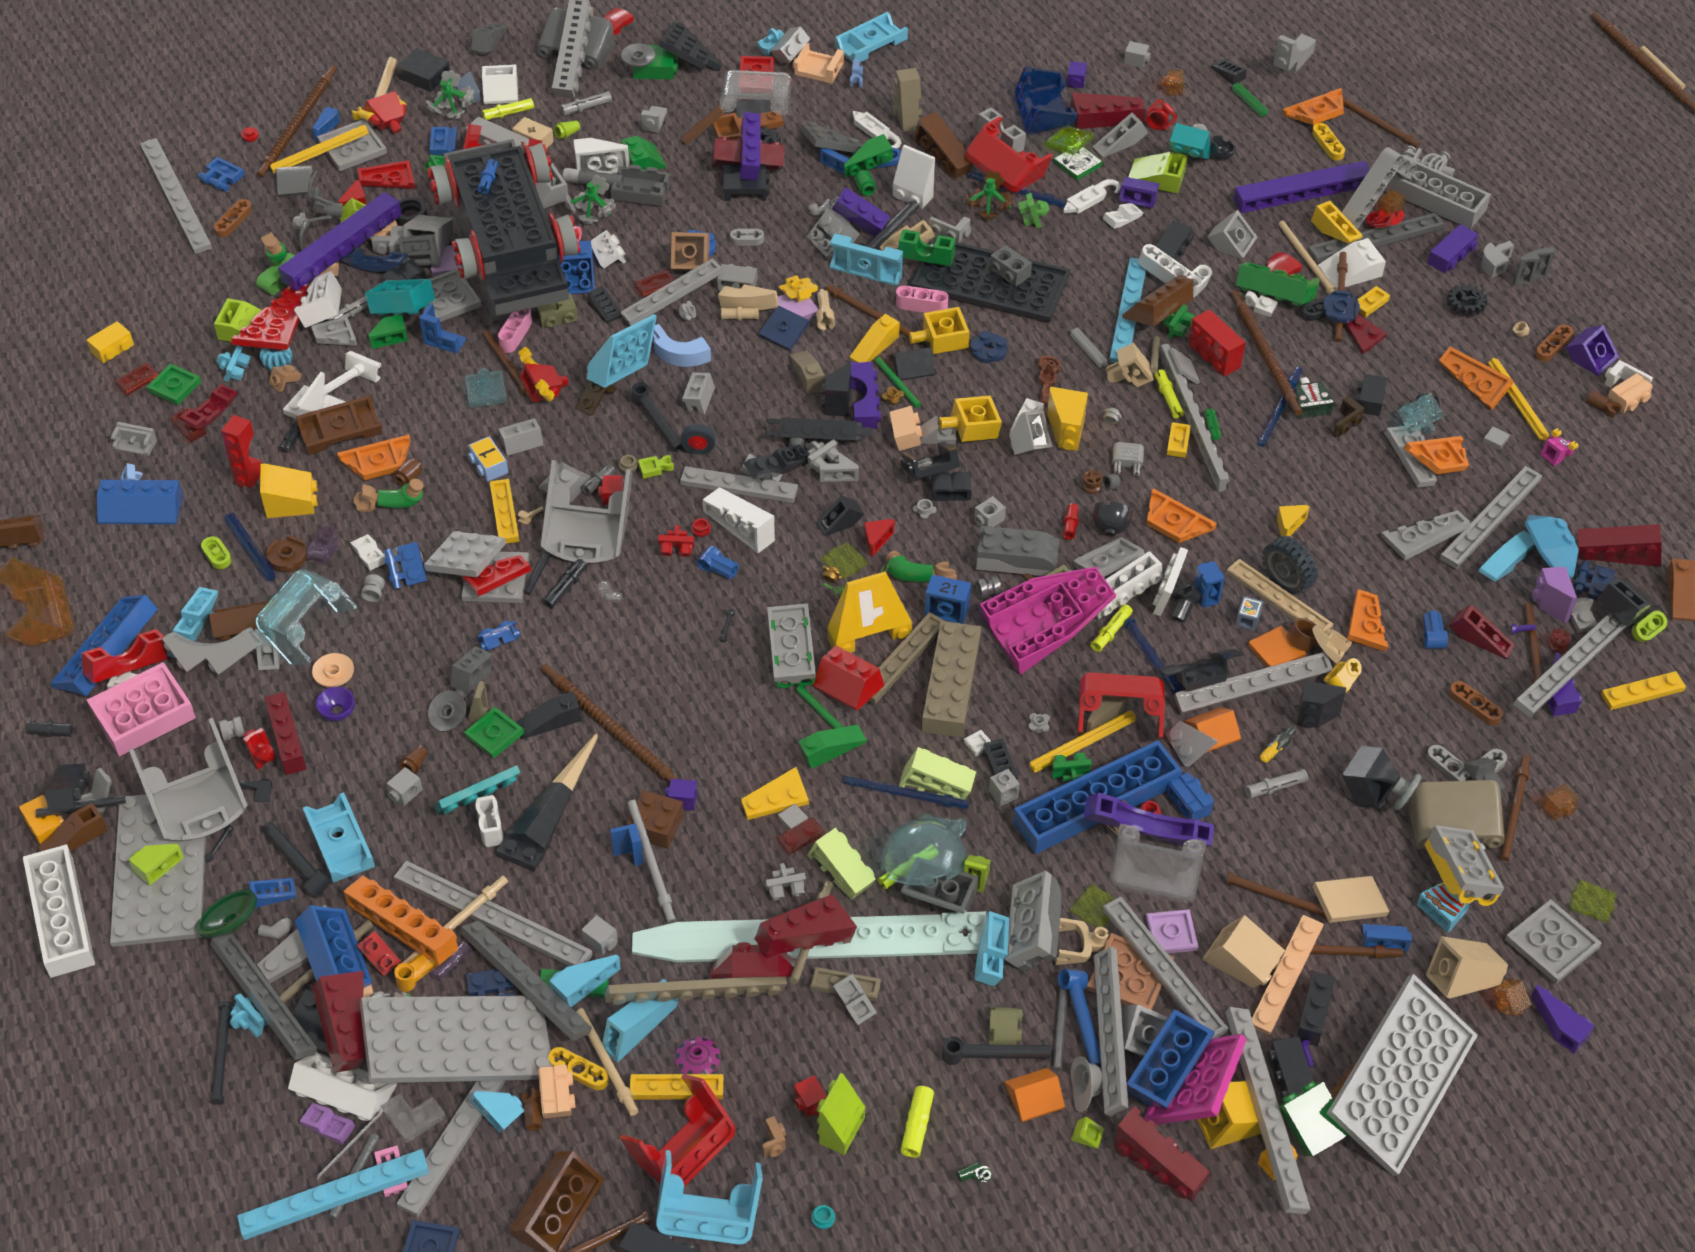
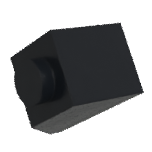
(840, 516)

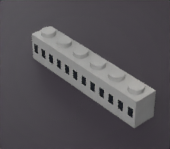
(571, 48)

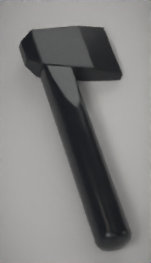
(263, 789)

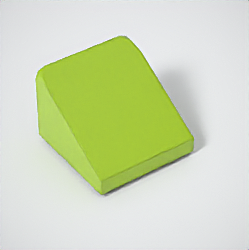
(1087, 1132)

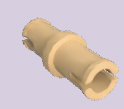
(740, 313)

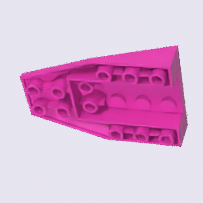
(1045, 613)

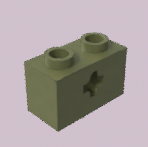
(557, 313)

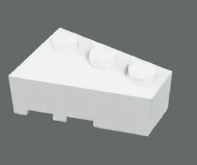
(321, 301)

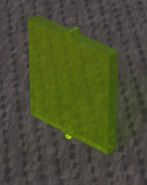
(845, 559)
(1593, 901)
(1090, 906)

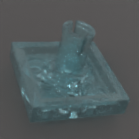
(483, 385)
(1421, 414)

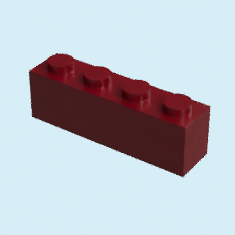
(285, 733)

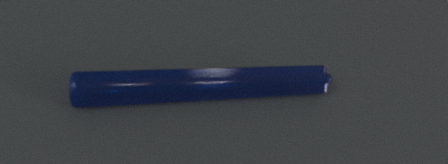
(250, 547)

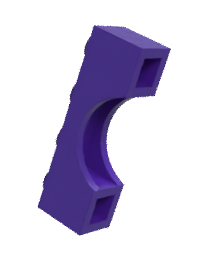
(750, 146)
(863, 380)

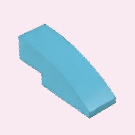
(992, 949)

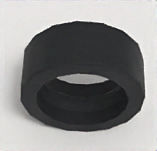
(411, 203)

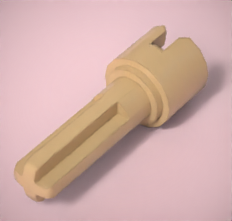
(824, 315)

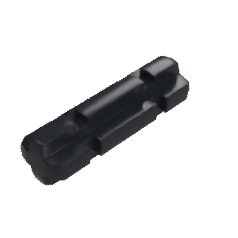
(290, 438)

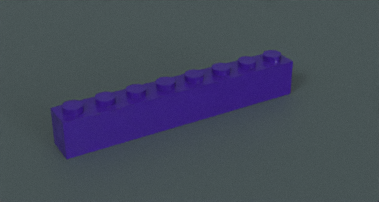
(1300, 187)
(339, 241)

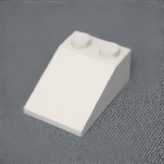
(600, 155)
(914, 177)
(1362, 260)

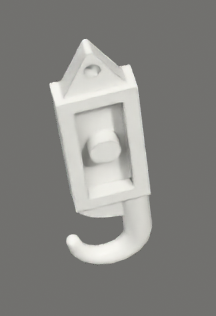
(874, 127)
(1089, 196)

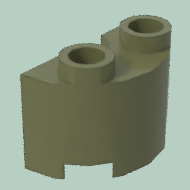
(1004, 1025)

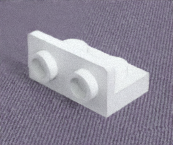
(607, 249)

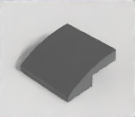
(293, 180)
(1534, 266)

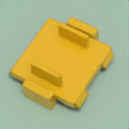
(798, 288)

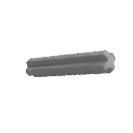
(1088, 347)

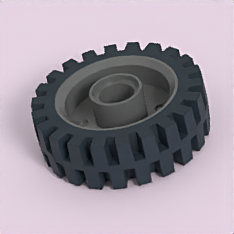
(1289, 565)

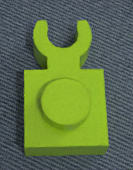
(653, 467)

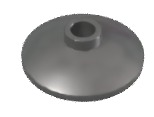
(638, 55)
(441, 707)

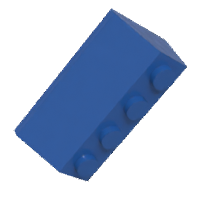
(138, 501)
(330, 943)
(1169, 1060)

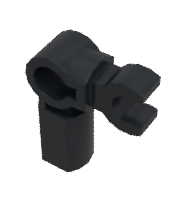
(1189, 595)

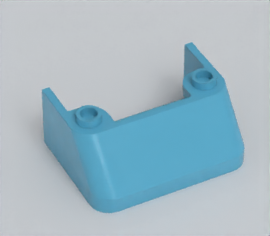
(705, 1216)

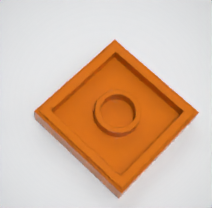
(1274, 648)

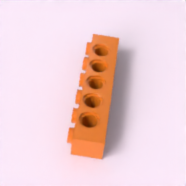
(401, 920)

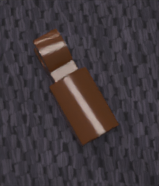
(1603, 403)
(532, 1110)

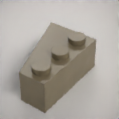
(906, 98)

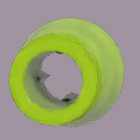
(565, 129)

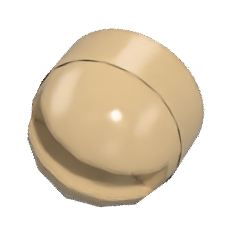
(1518, 327)

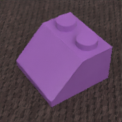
(1555, 593)

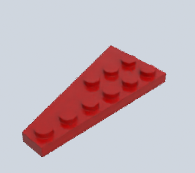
(274, 324)

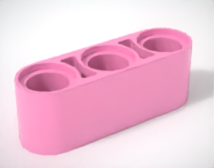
(921, 299)
(514, 330)

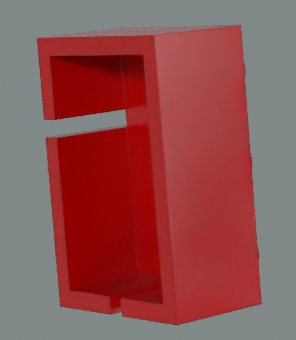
(1216, 343)

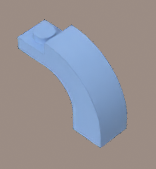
(680, 353)

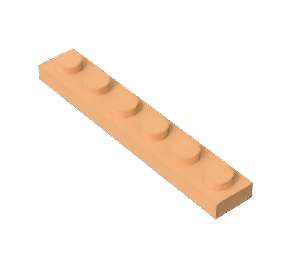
(1286, 974)

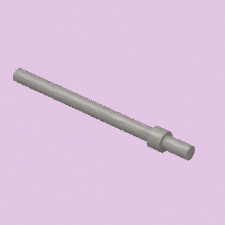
(664, 899)

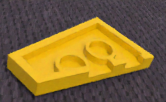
(776, 796)

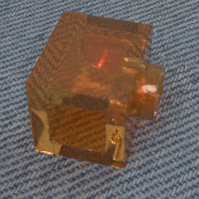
(1174, 82)
(1391, 202)
(1560, 802)
(1511, 997)

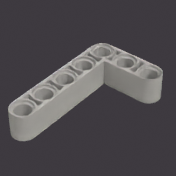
(1375, 183)

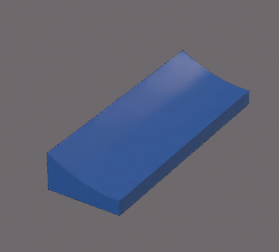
(112, 634)

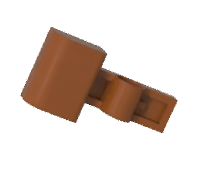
(730, 125)

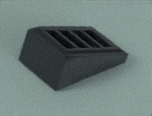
(1233, 72)
(598, 295)
(996, 749)

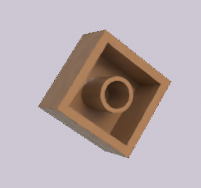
(689, 250)

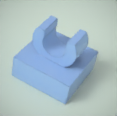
(129, 473)

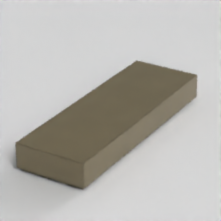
(824, 980)

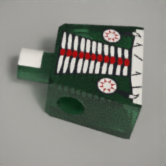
(1313, 399)

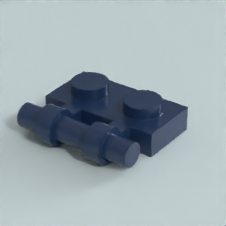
(1600, 579)
(489, 982)

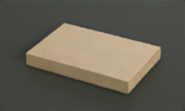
(1350, 899)

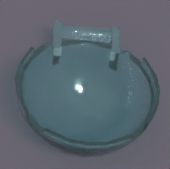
(925, 850)

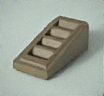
(480, 703)

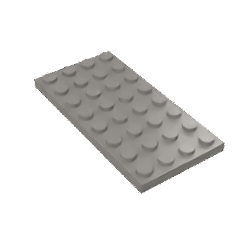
(173, 902)
(453, 1038)
(1402, 1075)

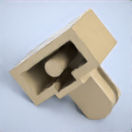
(1131, 366)

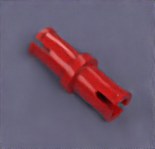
(1071, 521)

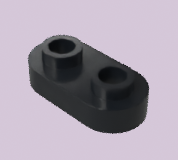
(1313, 310)

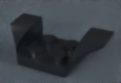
(1203, 671)

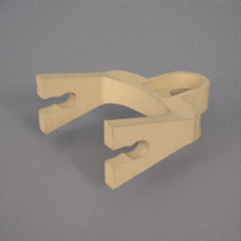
(1091, 941)

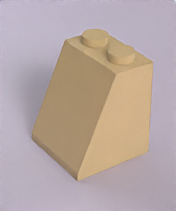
(1245, 952)
(1465, 967)

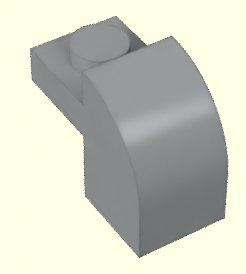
(390, 243)
(1496, 258)

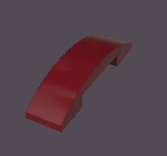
(211, 408)

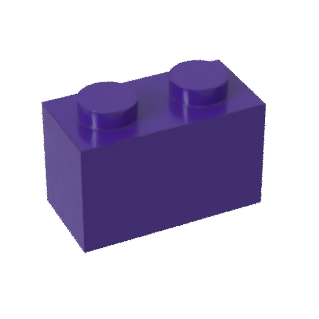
(1139, 192)

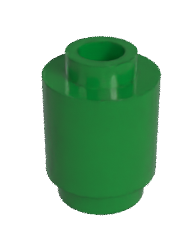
(865, 182)

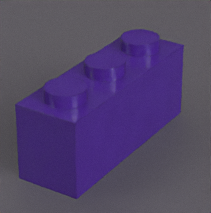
(860, 212)
(1453, 249)

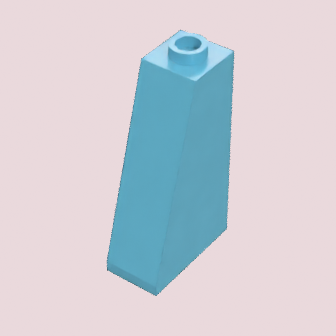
(632, 1024)

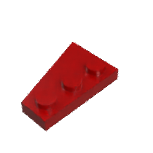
(387, 175)
(498, 574)

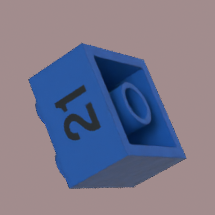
(948, 599)

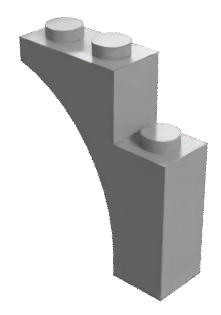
(1292, 53)
(220, 655)

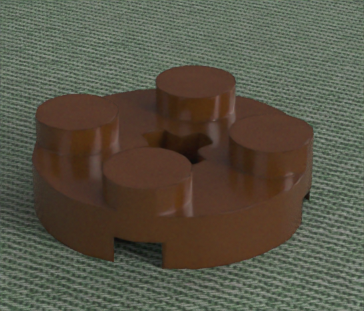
(290, 562)

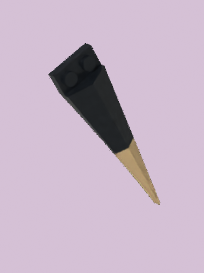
(533, 832)

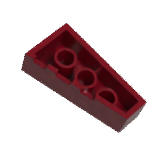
(1104, 110)
(729, 153)
(1622, 544)
(805, 927)
(341, 1019)
(1159, 1156)

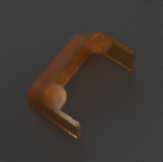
(45, 599)

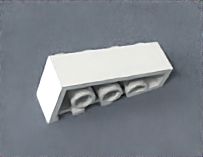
(741, 519)

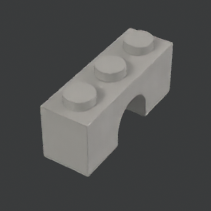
(1011, 136)

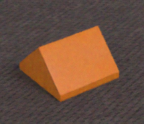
(1217, 724)
(1035, 1094)

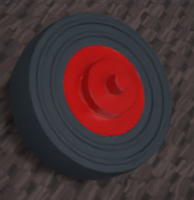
(698, 439)

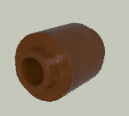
(407, 471)

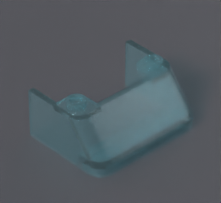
(281, 615)

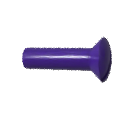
(1514, 628)
(1305, 1043)

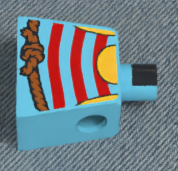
(1442, 906)

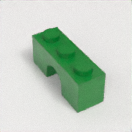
(914, 248)

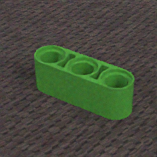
(270, 279)

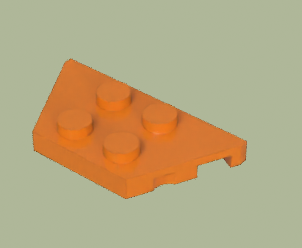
(1318, 108)
(1440, 455)
(377, 458)
(1176, 519)

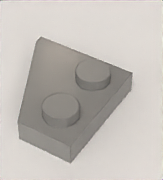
(334, 332)
(1189, 742)

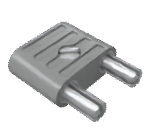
(1128, 456)

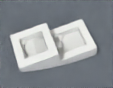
(1124, 215)
(368, 552)

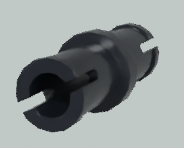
(50, 728)

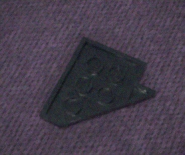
(686, 46)

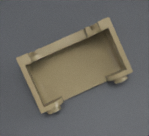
(1458, 805)

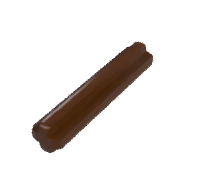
(702, 125)

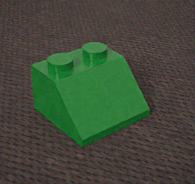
(643, 153)

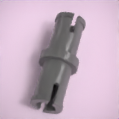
(597, 479)

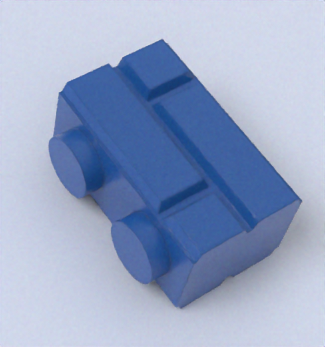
(1210, 583)
(1190, 797)

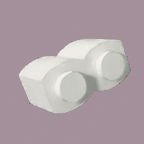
(489, 821)

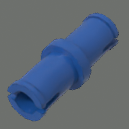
(487, 176)

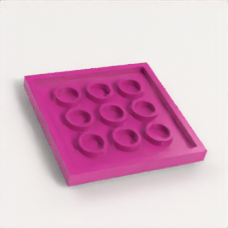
(1205, 1085)

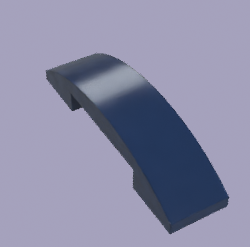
(373, 263)

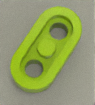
(219, 555)
(1648, 627)

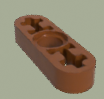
(234, 211)
(1554, 349)
(1474, 695)

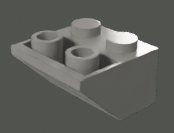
(553, 191)
(826, 227)

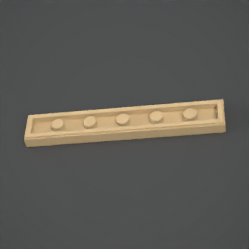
(1275, 594)

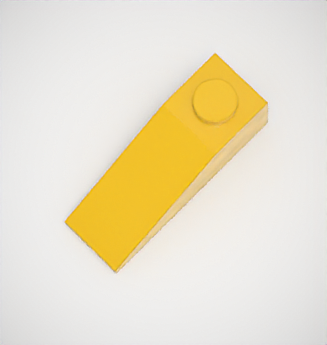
(1334, 223)
(877, 339)

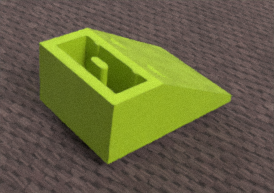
(1161, 168)
(233, 317)
(839, 1115)

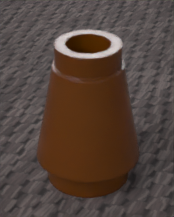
(414, 759)

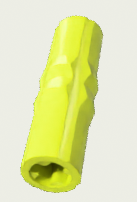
(917, 1121)

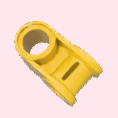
(1344, 673)

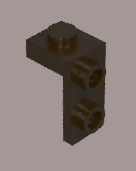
(593, 396)
(1353, 413)

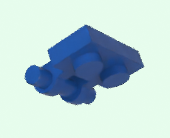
(224, 170)
(411, 563)

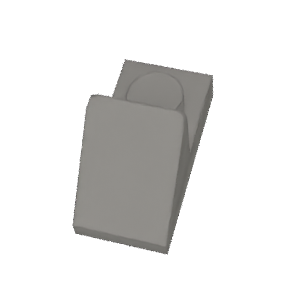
(934, 435)
(842, 471)
(1582, 615)
(267, 654)

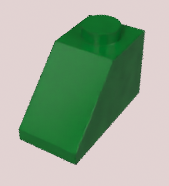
(388, 332)

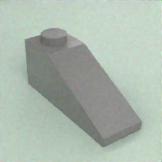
(1122, 136)

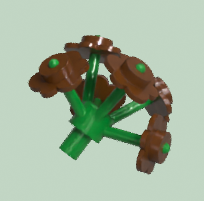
(981, 198)

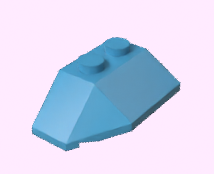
(1553, 541)

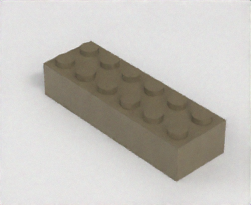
(951, 679)

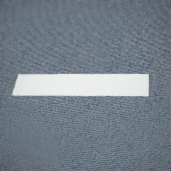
(350, 1144)

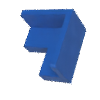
(435, 336)

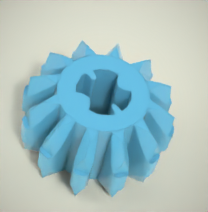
(274, 357)

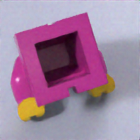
(1557, 448)

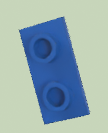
(505, 631)

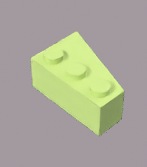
(937, 774)
(842, 863)

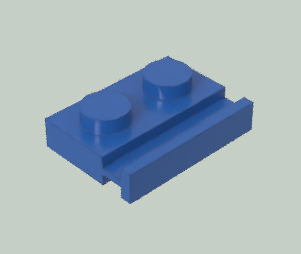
(443, 140)

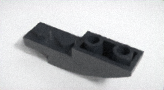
(778, 463)

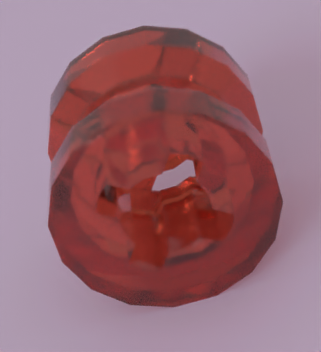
(1559, 640)

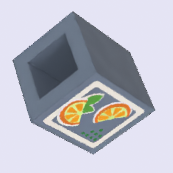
(1249, 613)

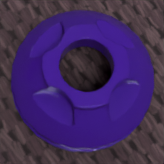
(335, 697)

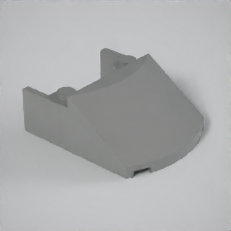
(583, 531)
(197, 802)

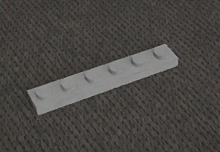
(672, 292)
(739, 484)

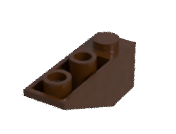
(77, 829)

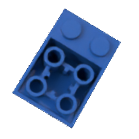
(579, 269)

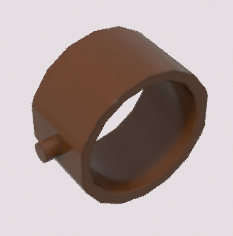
(1302, 635)

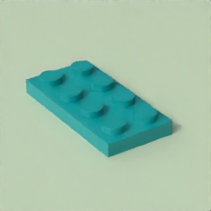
(471, 793)

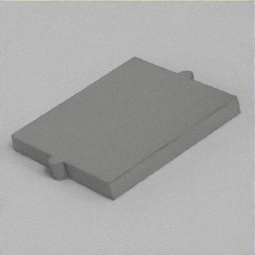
(1184, 365)

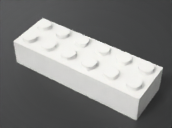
(58, 911)

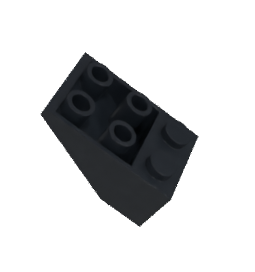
(1626, 601)

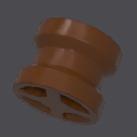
(1096, 479)

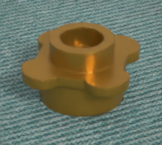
(892, 395)
(831, 574)

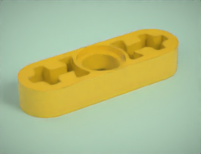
(1323, 133)
(573, 1060)

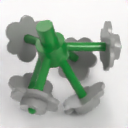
(445, 98)
(586, 199)

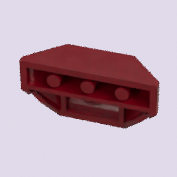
(750, 961)

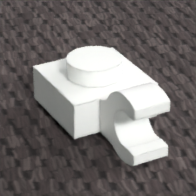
(1261, 305)

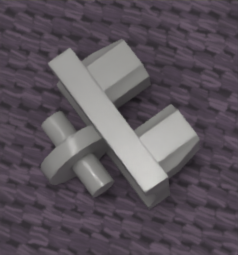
(820, 452)
(776, 885)

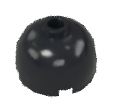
(1112, 518)

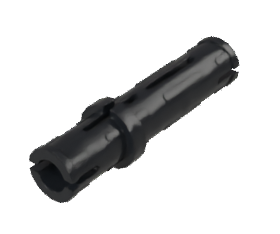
(570, 577)

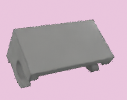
(699, 392)
(521, 436)
(133, 438)

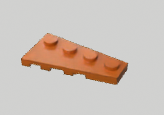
(1477, 377)

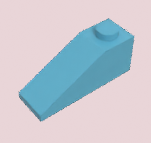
(581, 979)

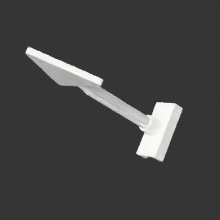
(354, 364)

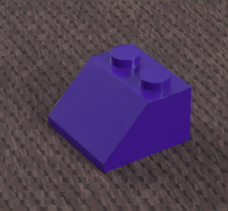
(1593, 349)

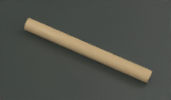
(1654, 59)

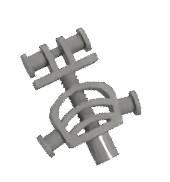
(1431, 160)

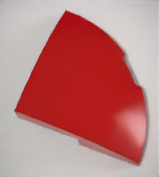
(619, 19)
(1380, 220)
(1284, 262)

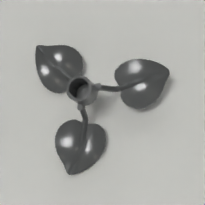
(330, 208)

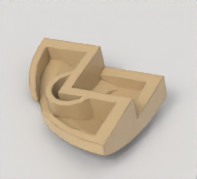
(1331, 642)

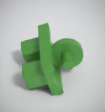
(1028, 205)

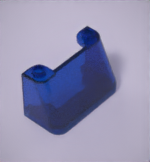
(1041, 100)

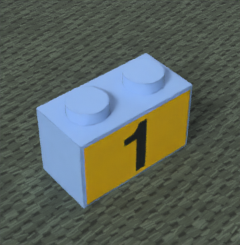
(488, 459)

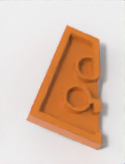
(1365, 621)

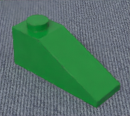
(830, 744)

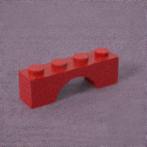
(237, 438)
(146, 650)

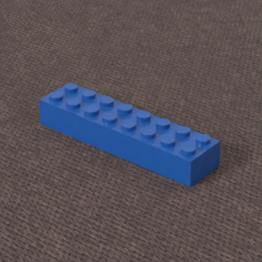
(1061, 811)

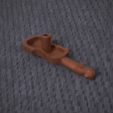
(1047, 377)

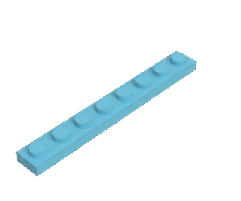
(1131, 295)
(333, 1194)

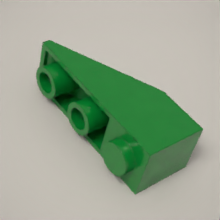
(871, 154)

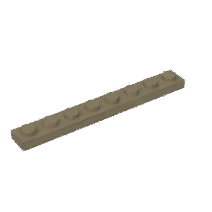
(696, 988)

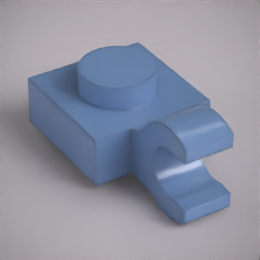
(857, 72)

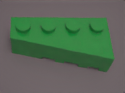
(1277, 283)

